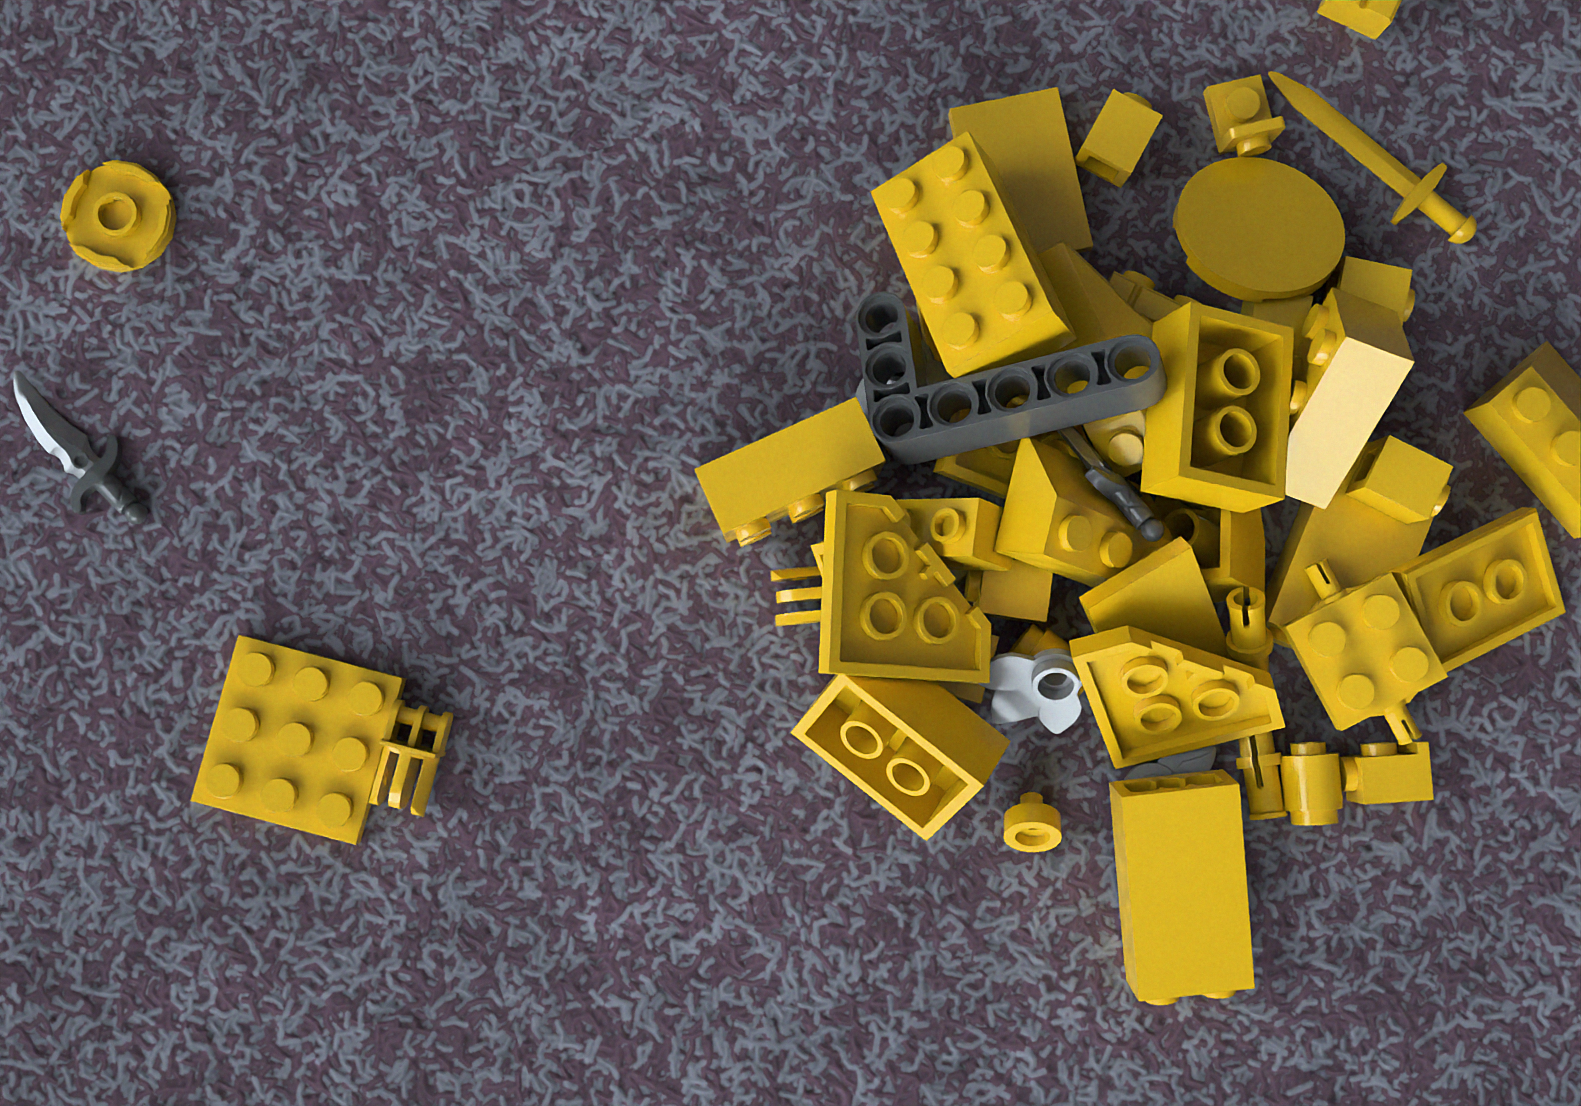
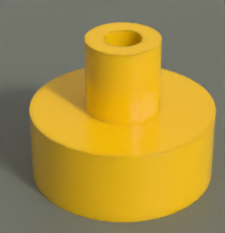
(1032, 824)

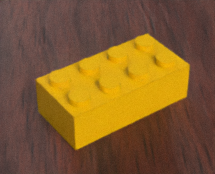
(971, 261)

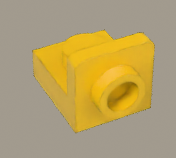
(1242, 117)

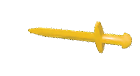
(1416, 192)

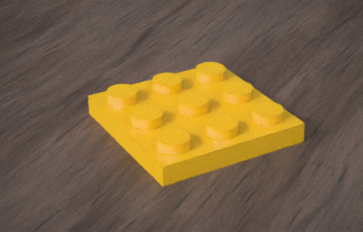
(297, 739)

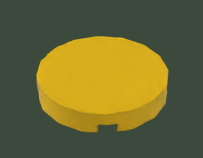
(136, 226)

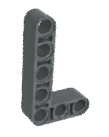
(991, 390)

